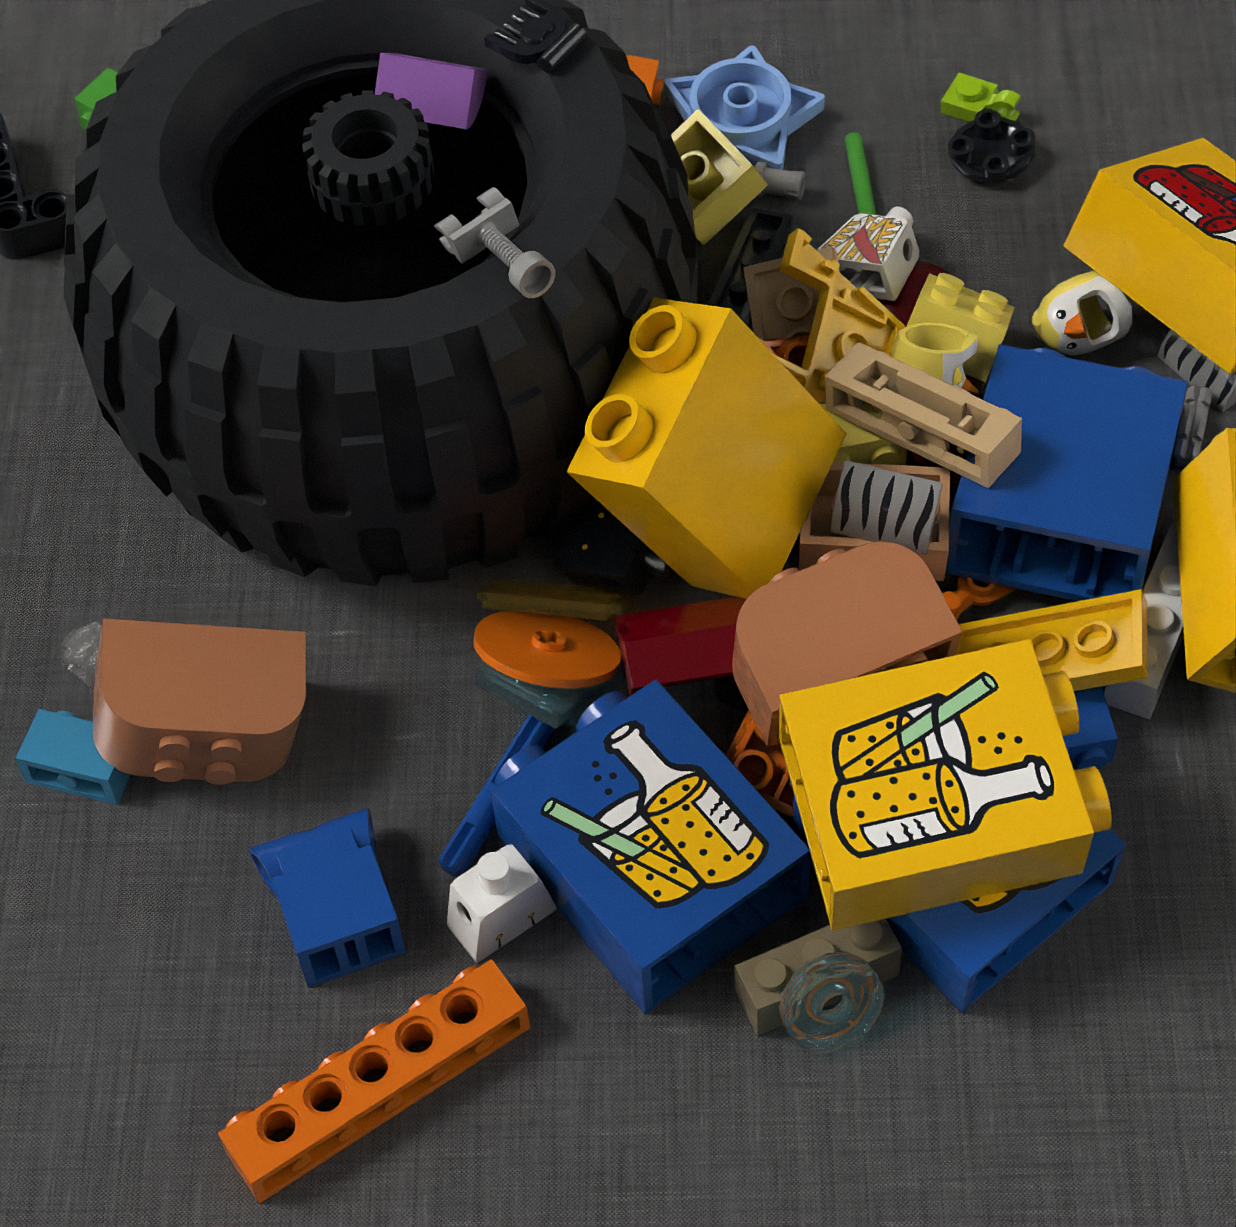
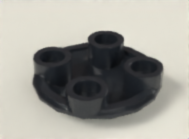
(992, 148)

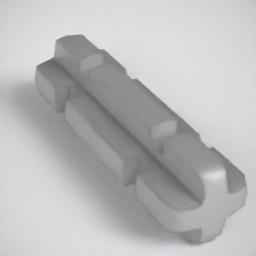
(1192, 425)

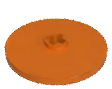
(547, 649)

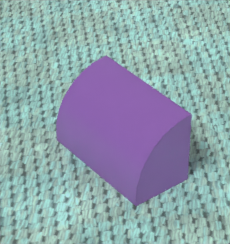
(441, 90)

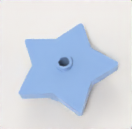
(747, 104)

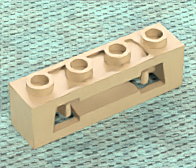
(923, 414)

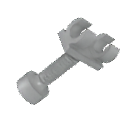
(528, 271)

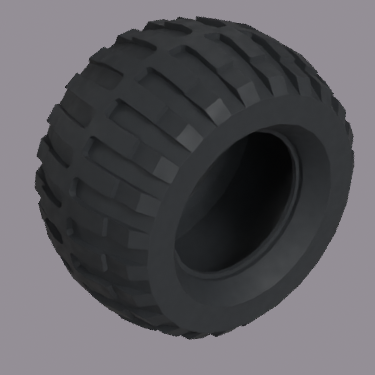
(377, 424)

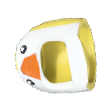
(1073, 319)
(938, 351)

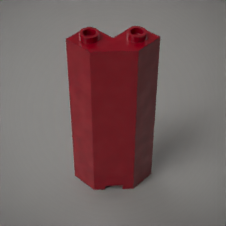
(678, 643)

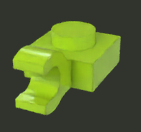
(970, 95)

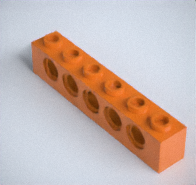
(366, 1105)

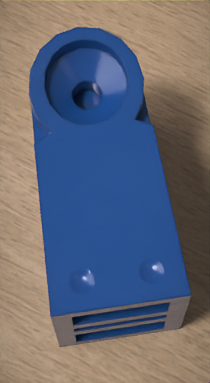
(332, 896)

